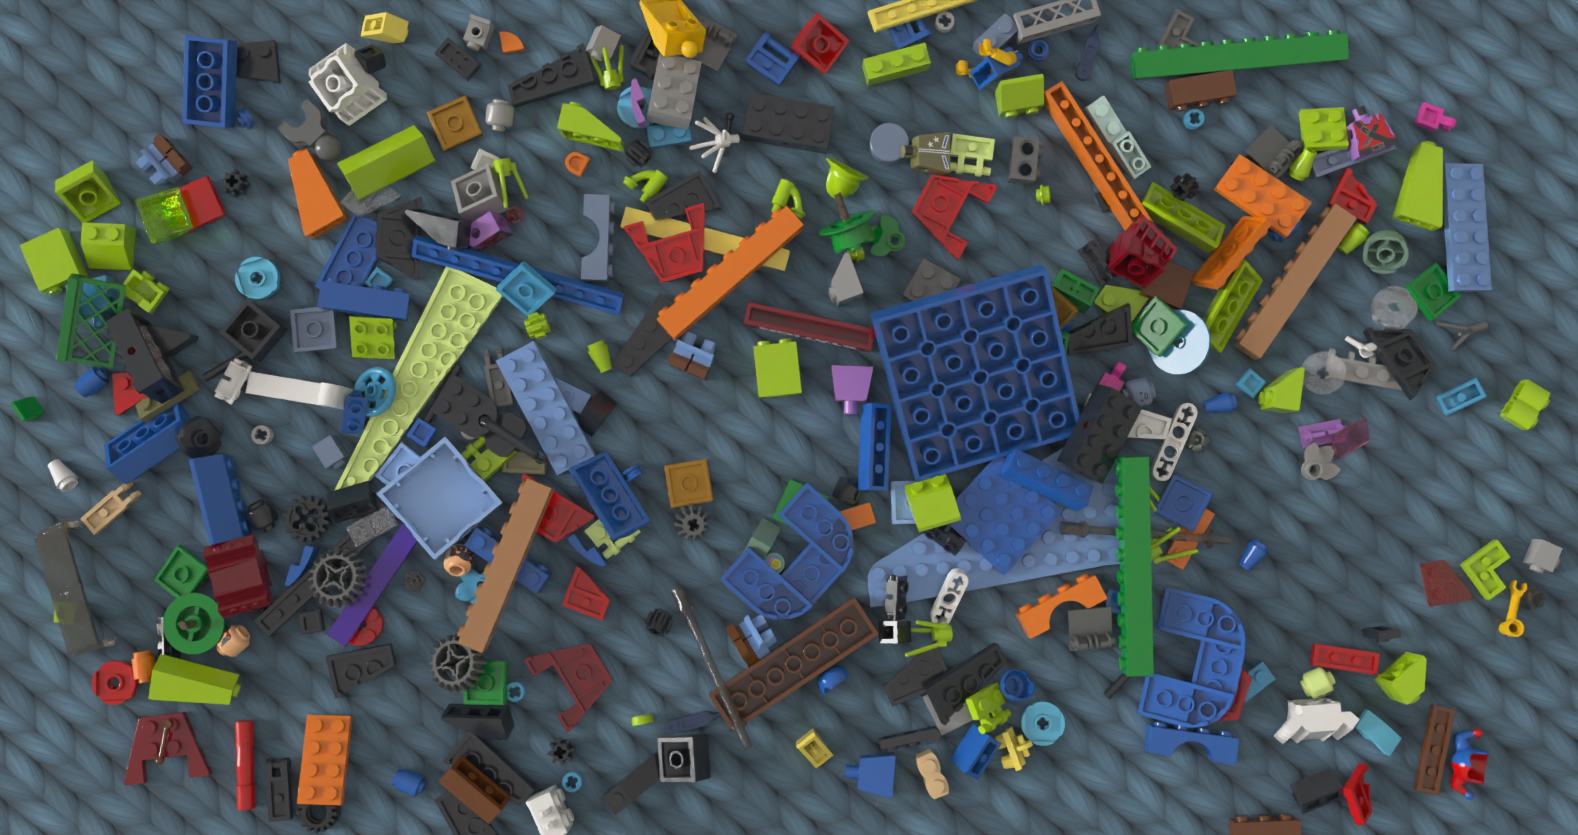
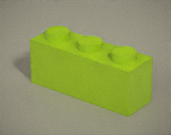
(896, 64)

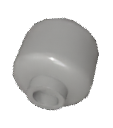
(499, 115)

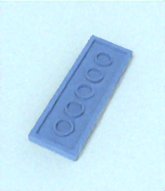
(1466, 228)
(545, 407)

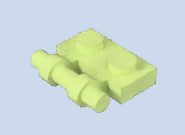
(973, 148)
(600, 536)

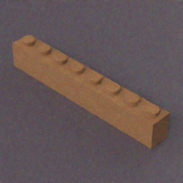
(1294, 281)
(505, 566)

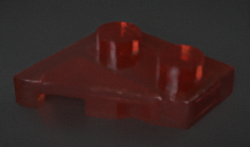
(1442, 584)

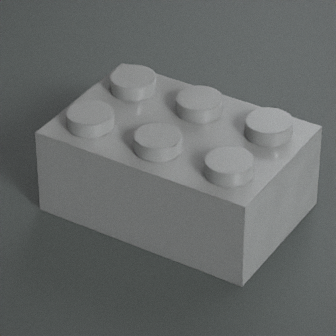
(673, 91)

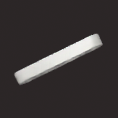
(1176, 443)

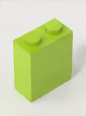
(53, 260)
(777, 369)

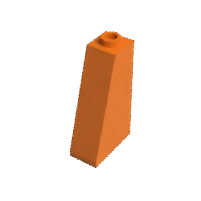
(315, 198)

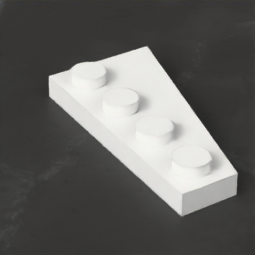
(1148, 425)

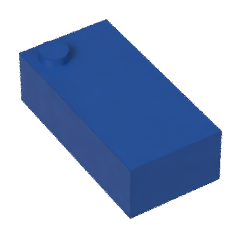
(209, 81)

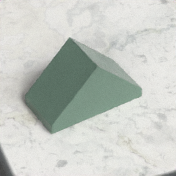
(763, 537)

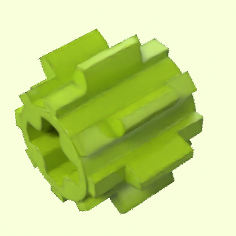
(537, 325)

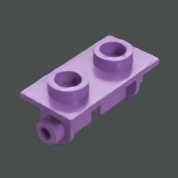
(1319, 433)

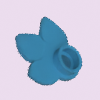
(466, 590)

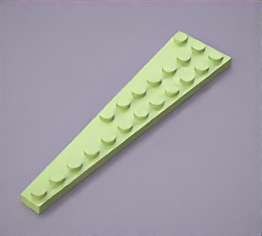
(441, 336)

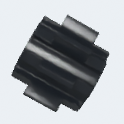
(638, 153)
(232, 178)
(1184, 187)
(659, 622)
(565, 746)

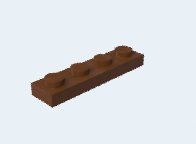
(1434, 749)

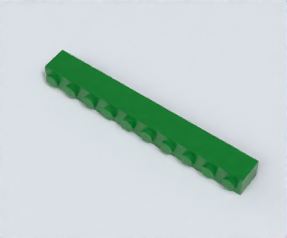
(1239, 56)
(1135, 565)

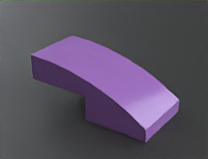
(637, 100)

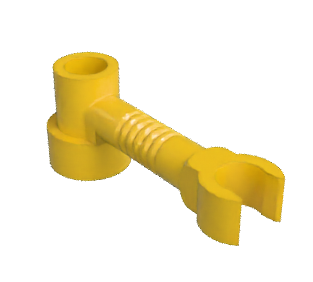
(1512, 626)

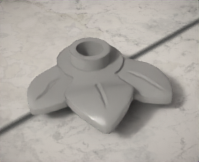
(1321, 460)

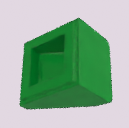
(28, 409)

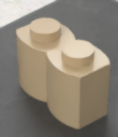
(931, 772)

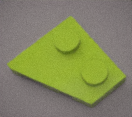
(1114, 297)

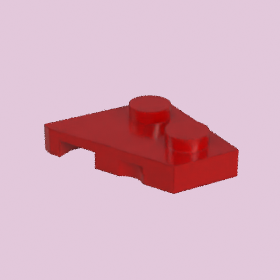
(1353, 197)
(124, 393)
(586, 596)
(1358, 795)

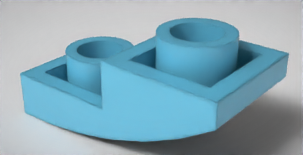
(1378, 732)

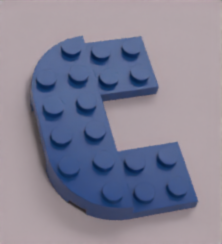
(809, 574)
(1216, 668)

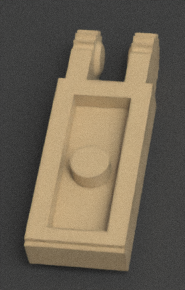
(109, 508)

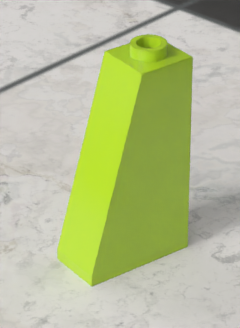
(1422, 188)
(191, 682)

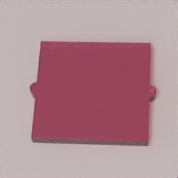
(1350, 438)

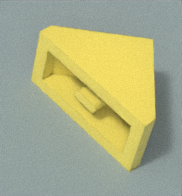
(814, 748)

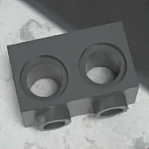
(1019, 159)

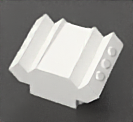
(345, 85)
(1315, 720)

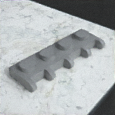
(1367, 372)

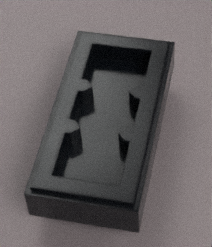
(457, 59)
(1381, 633)

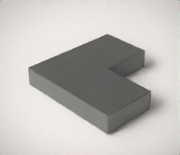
(1177, 30)

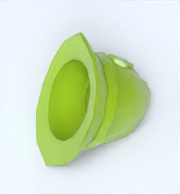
(842, 179)

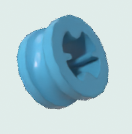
(1186, 119)
(522, 690)
(566, 778)

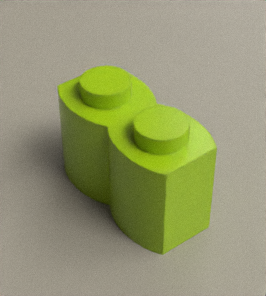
(1525, 405)

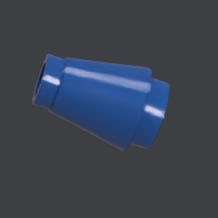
(1221, 403)
(1253, 554)

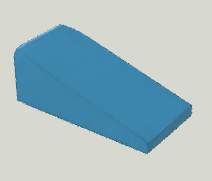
(1461, 396)

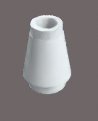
(62, 476)

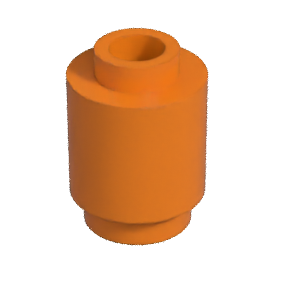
(143, 665)

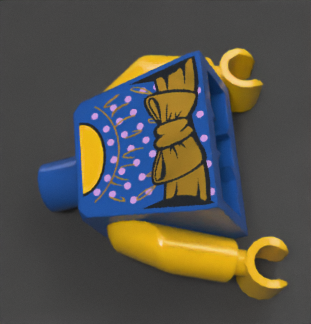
(992, 68)

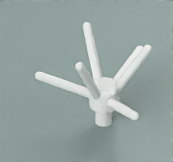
(722, 140)

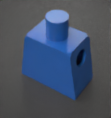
(874, 773)

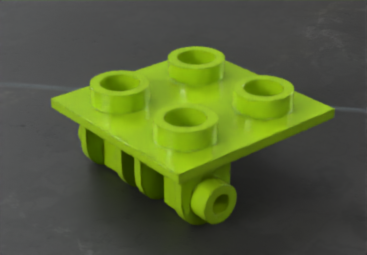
(372, 337)

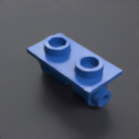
(354, 413)

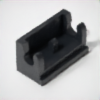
(645, 57)
(351, 502)
(1317, 790)

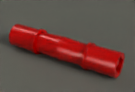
(245, 764)

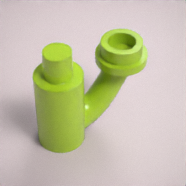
(653, 186)
(784, 191)

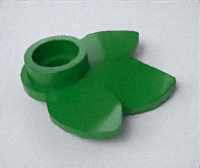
(884, 233)

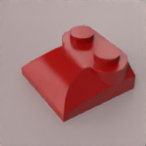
(819, 43)

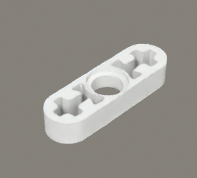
(948, 588)

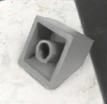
(478, 193)
(845, 283)

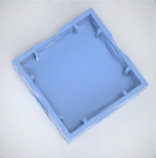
(440, 498)

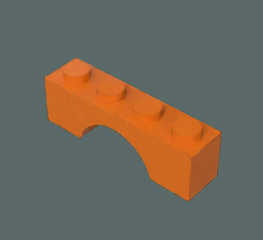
(1036, 618)

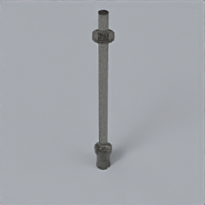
(1083, 529)
(686, 609)

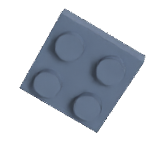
(314, 330)

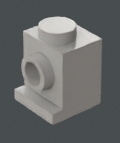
(481, 40)

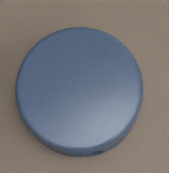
(887, 142)

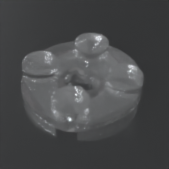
(1404, 302)
(1333, 365)

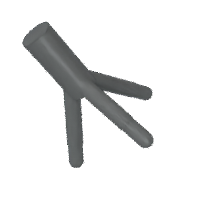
(1468, 330)

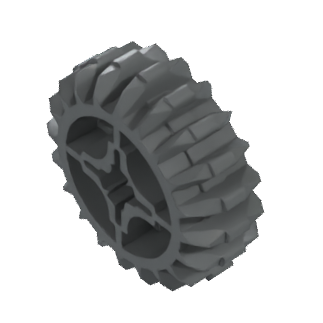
(326, 565)
(450, 648)

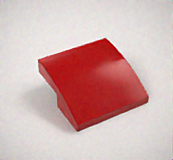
(202, 203)

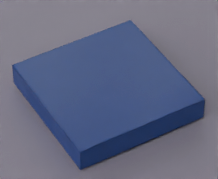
(1183, 503)

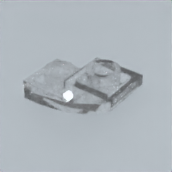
(372, 526)

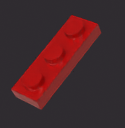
(1344, 659)

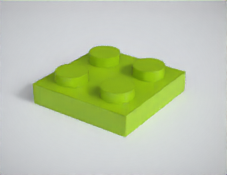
(1323, 129)

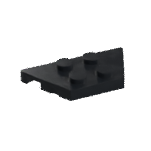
(395, 238)
(1403, 357)

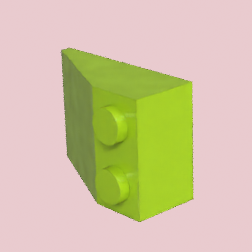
(581, 126)

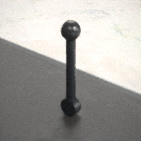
(729, 116)

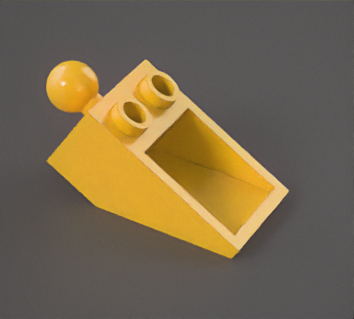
(673, 27)

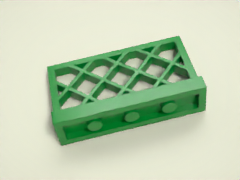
(72, 313)

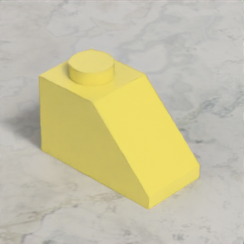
(385, 28)

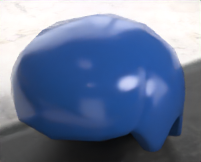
(831, 678)
(1016, 685)

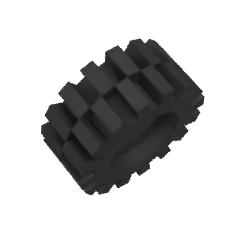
(318, 824)

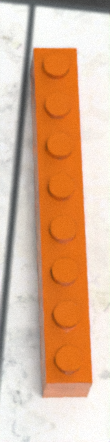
(1093, 155)
(730, 273)

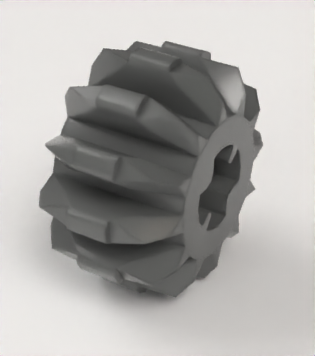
(684, 526)

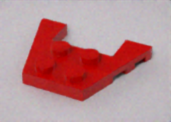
(941, 203)
(675, 254)

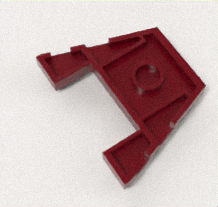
(582, 674)
(179, 742)

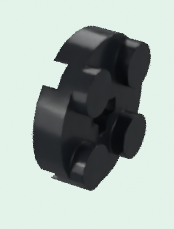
(188, 437)

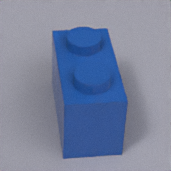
(975, 752)

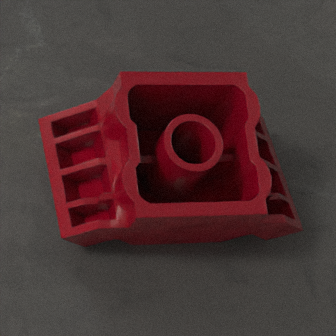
(1141, 252)
(238, 575)

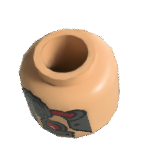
(458, 560)
(233, 641)

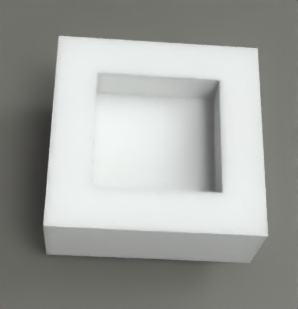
(483, 158)

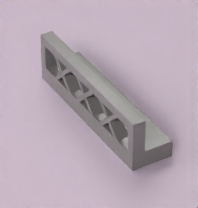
(1054, 26)

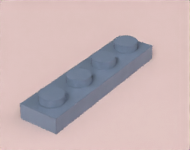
(1337, 159)

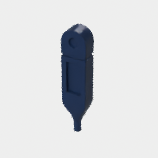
(1088, 56)
(690, 722)

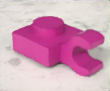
(1432, 117)
(1112, 380)

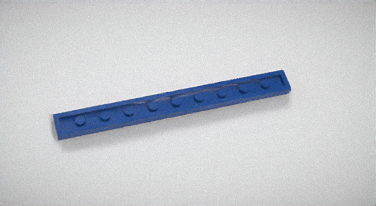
(499, 269)

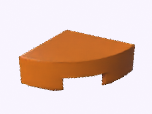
(510, 43)

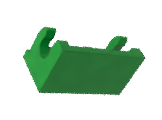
(1075, 289)

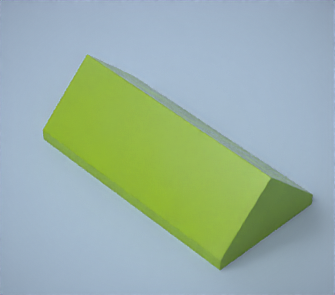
(386, 162)
(1182, 218)
(1231, 304)

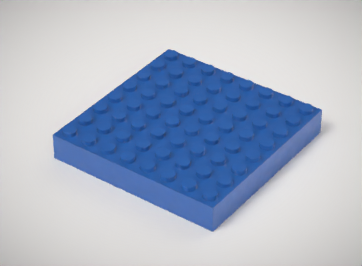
(977, 372)

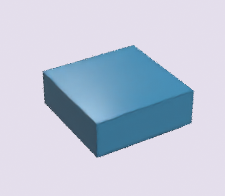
(379, 277)
(1250, 383)

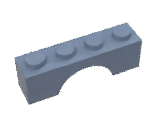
(597, 266)

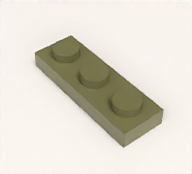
(149, 409)

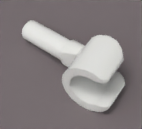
(1364, 350)

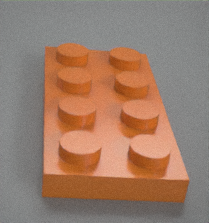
(1262, 195)
(1231, 252)
(324, 760)

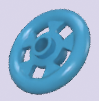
(375, 389)

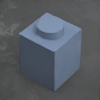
(331, 452)

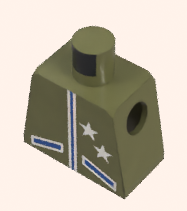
(929, 153)

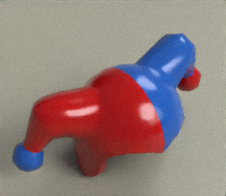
(1467, 762)

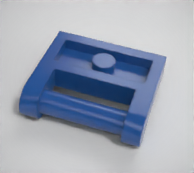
(904, 35)
(767, 63)

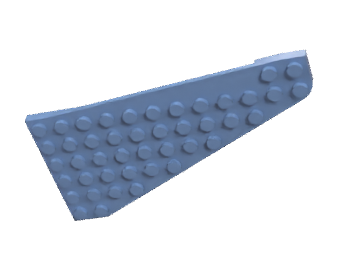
(1051, 554)

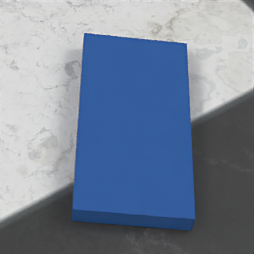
(354, 253)

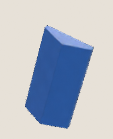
(609, 496)

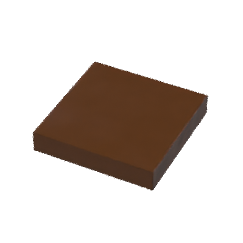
(1170, 286)

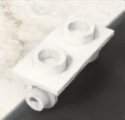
(238, 373)

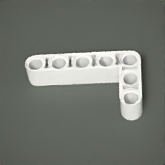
(297, 390)

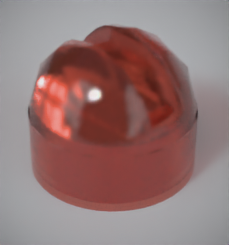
(511, 215)

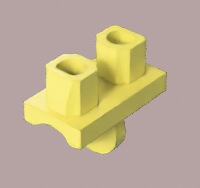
(1017, 749)

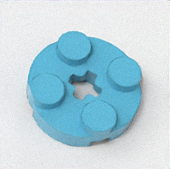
(625, 109)
(247, 272)
(1051, 732)

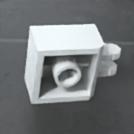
(550, 811)

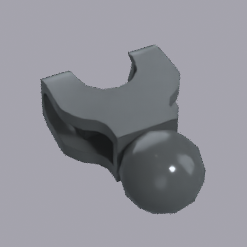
(314, 134)

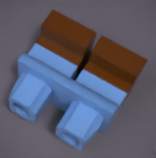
(166, 160)
(685, 351)
(749, 641)

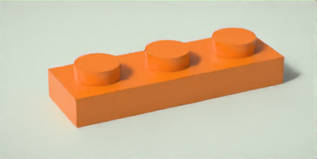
(1181, 546)

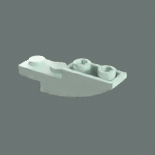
(1116, 138)

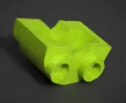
(144, 290)

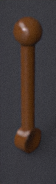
(166, 724)

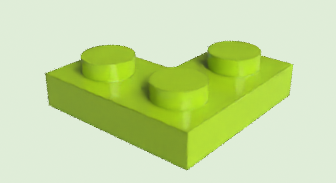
(1481, 569)

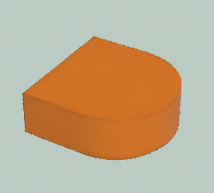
(577, 163)

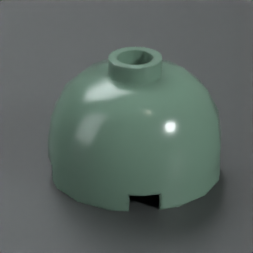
(1385, 251)

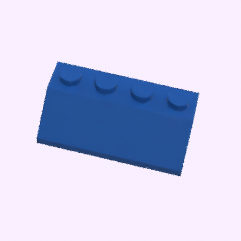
(145, 444)
(220, 498)

